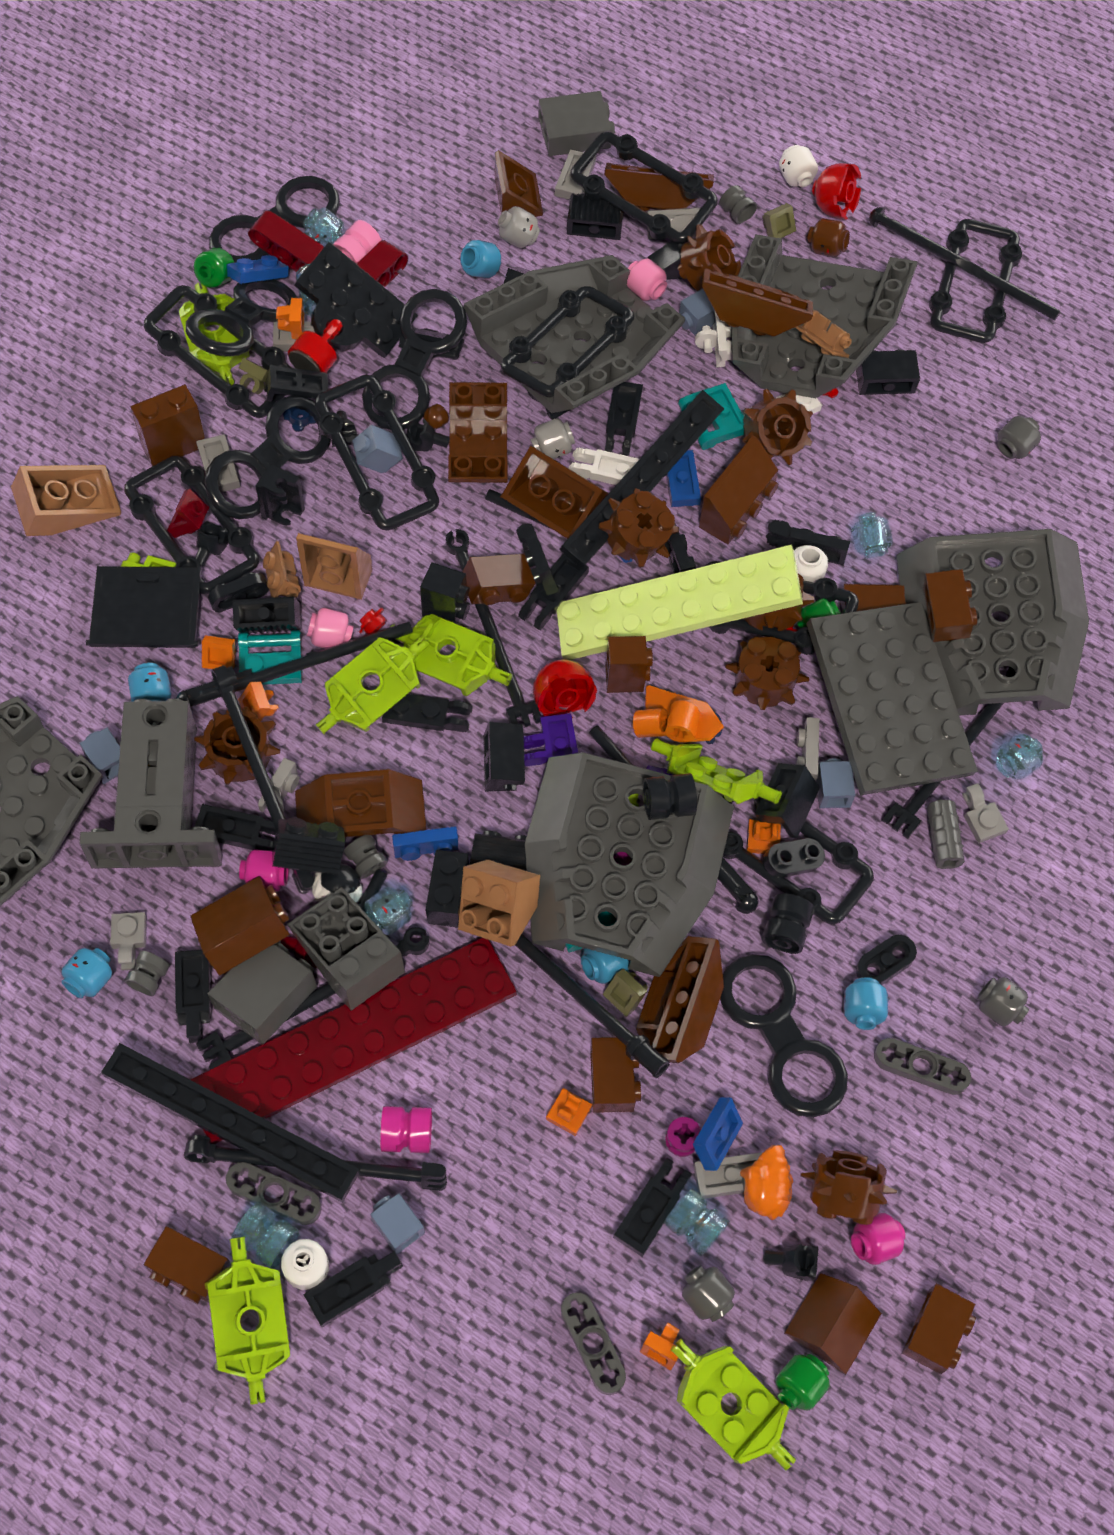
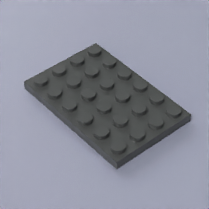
(891, 698)

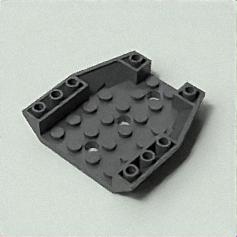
(529, 299)
(859, 302)
(1045, 605)
(35, 808)
(656, 898)

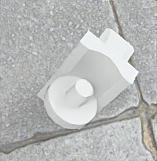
(716, 338)

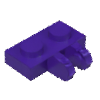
(556, 736)

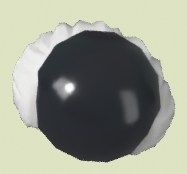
(327, 884)

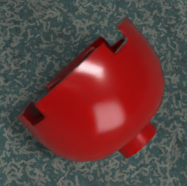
(837, 185)
(563, 685)

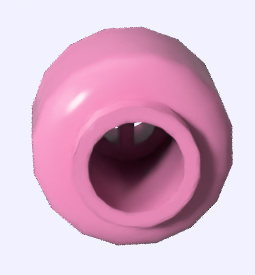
(647, 279)
(329, 628)

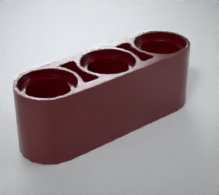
(284, 241)
(384, 262)

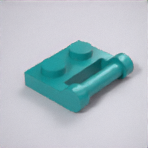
(727, 424)
(262, 661)

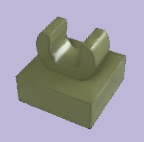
(779, 221)
(255, 373)
(625, 992)

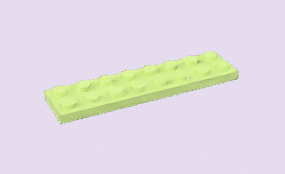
(680, 602)

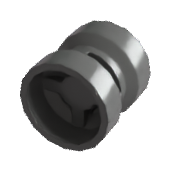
(738, 204)
(365, 856)
(147, 973)

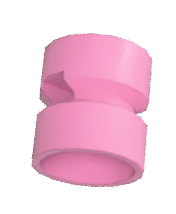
(358, 240)

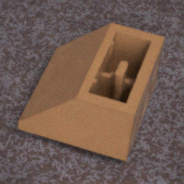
(497, 901)

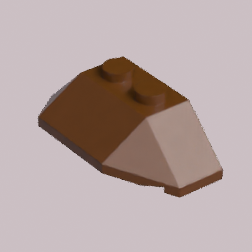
(649, 188)
(754, 304)
(684, 1000)

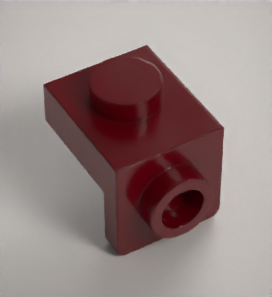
(188, 515)

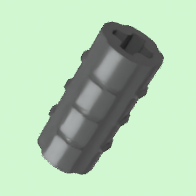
(945, 834)

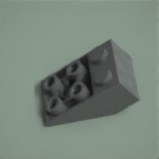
(347, 948)

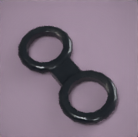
(281, 209)
(239, 315)
(417, 354)
(269, 452)
(784, 1036)

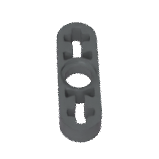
(943, 1082)
(293, 1211)
(613, 1364)

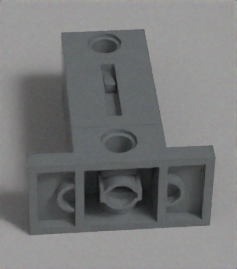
(154, 794)

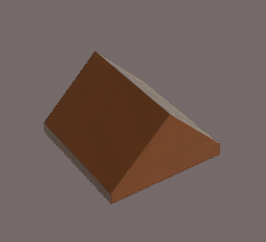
(516, 185)
(834, 1321)

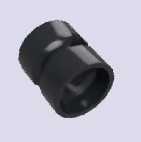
(669, 796)
(788, 923)

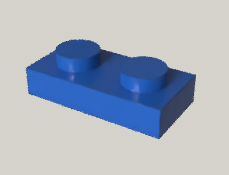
(257, 270)
(683, 482)
(414, 844)
(718, 1134)

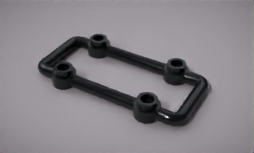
(659, 224)
(569, 305)
(995, 314)
(170, 344)
(383, 405)
(192, 478)
(822, 588)
(843, 854)

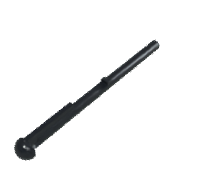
(878, 217)
(209, 691)
(746, 898)

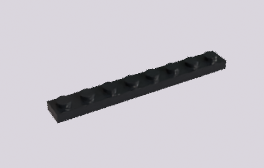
(644, 474)
(231, 1122)

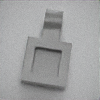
(283, 781)
(983, 819)
(127, 934)

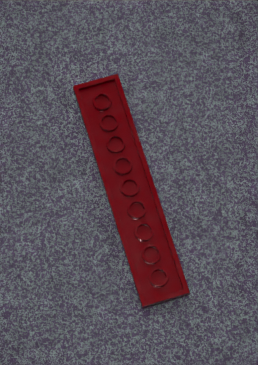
(357, 1039)

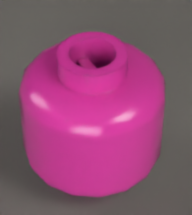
(260, 864)
(878, 1240)

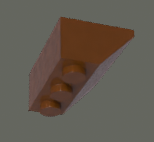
(552, 492)
(739, 492)

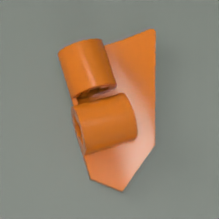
(675, 717)

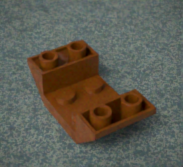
(478, 432)
(364, 802)

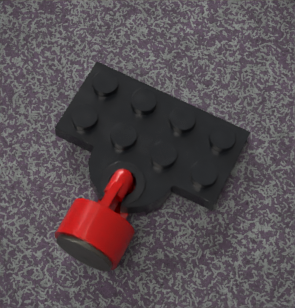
(347, 311)

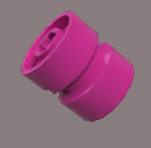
(406, 1129)

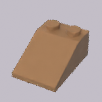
(63, 497)
(334, 566)

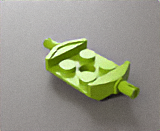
(215, 362)
(467, 666)
(362, 707)
(729, 782)
(231, 1294)
(759, 1416)

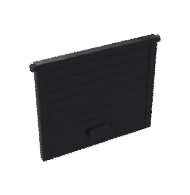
(145, 607)

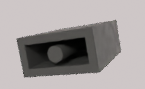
(573, 121)
(263, 991)

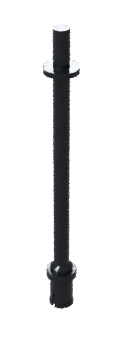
(636, 1046)

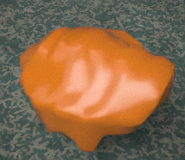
(768, 1183)

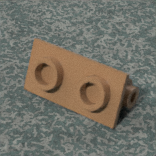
(831, 341)
(281, 573)

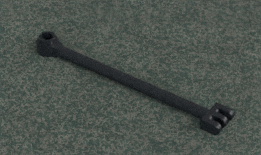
(224, 679)
(520, 708)
(907, 814)
(222, 1048)
(431, 1175)

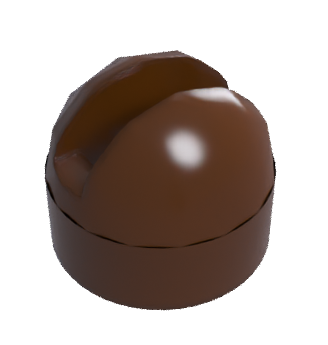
(436, 416)

